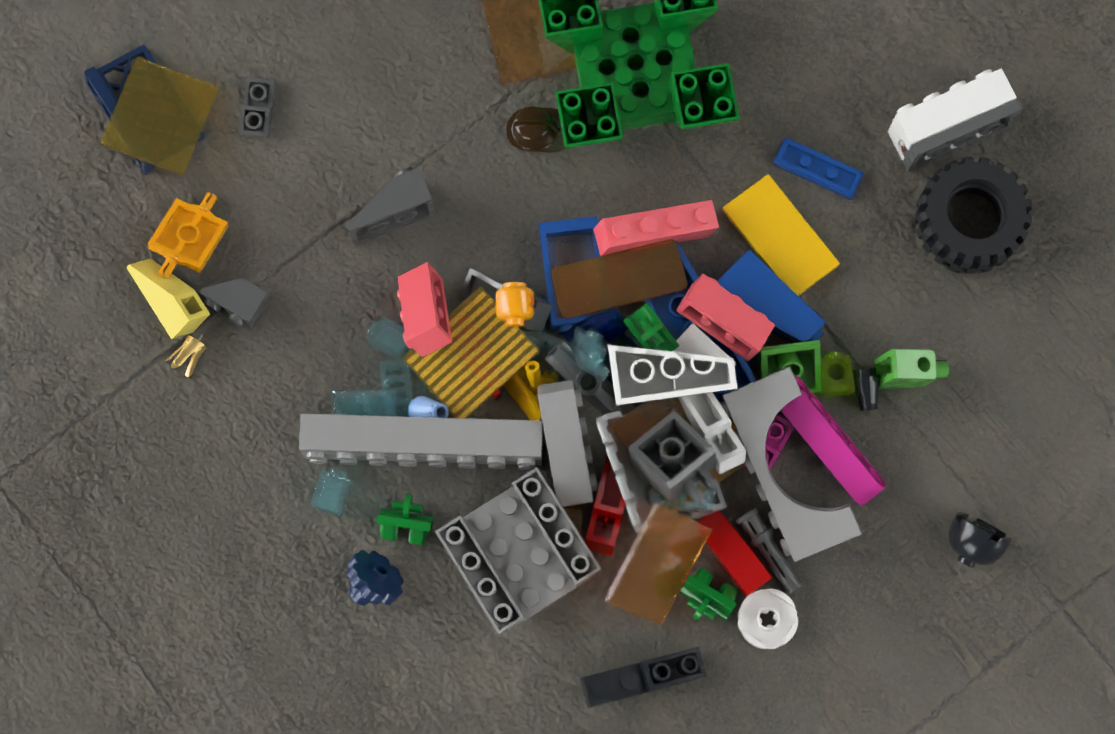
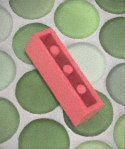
(653, 226)

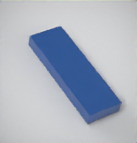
(818, 168)

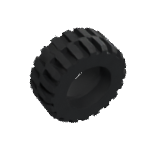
(993, 185)

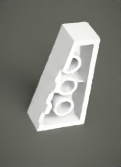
(659, 374)

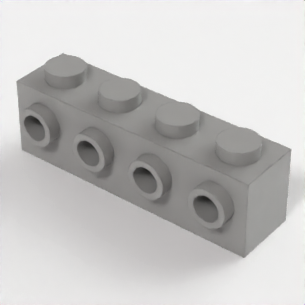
(565, 442)

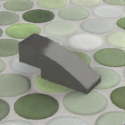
(491, 284)

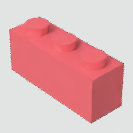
(424, 310)
(725, 317)

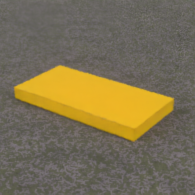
(780, 235)

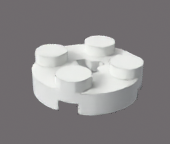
(751, 624)

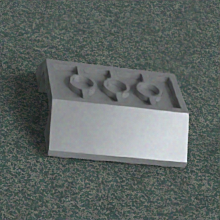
(519, 552)

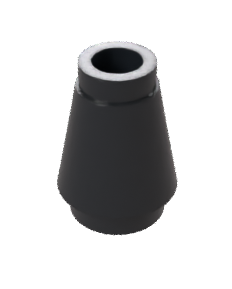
(866, 388)

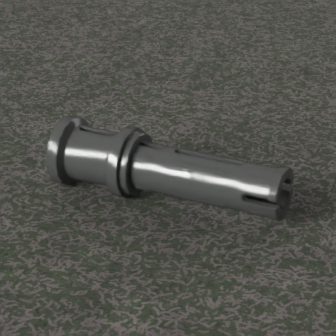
(762, 539)

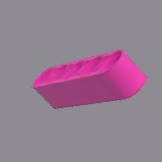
(833, 446)

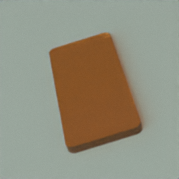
(619, 279)

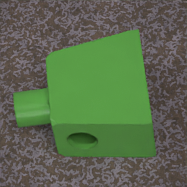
(909, 368)

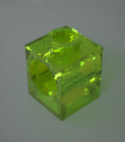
(833, 387)

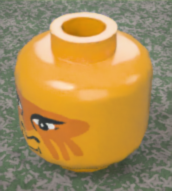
(514, 303)

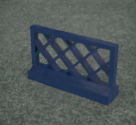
(104, 90)

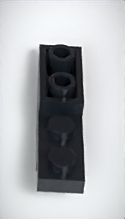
(643, 677)

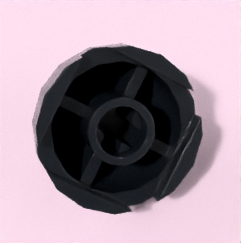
(976, 541)

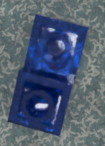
(607, 323)

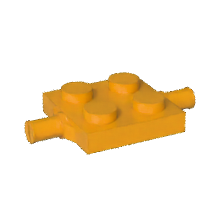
(188, 235)

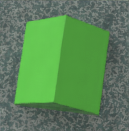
(802, 358)

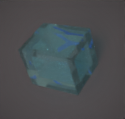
(387, 338)
(332, 491)

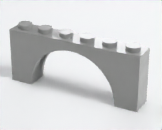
(803, 526)

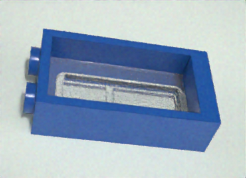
(564, 244)

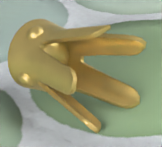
(190, 346)

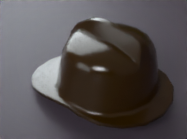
(535, 130)

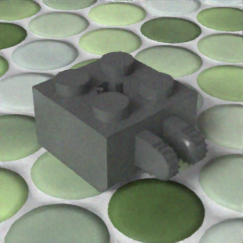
(675, 459)

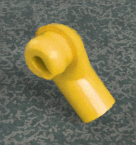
(535, 376)

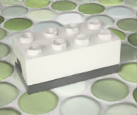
(954, 118)

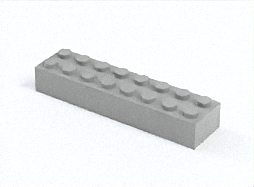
(421, 440)

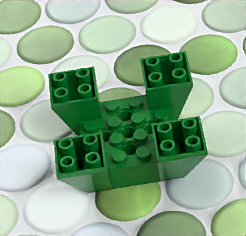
(606, 102)

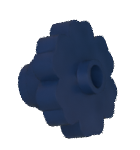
(373, 579)

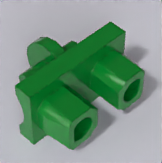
(650, 330)
(417, 523)
(706, 599)

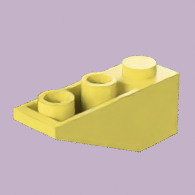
(170, 298)

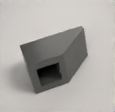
(238, 298)

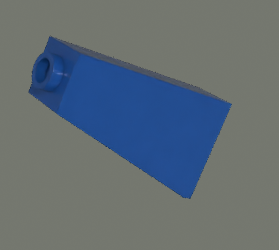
(771, 296)

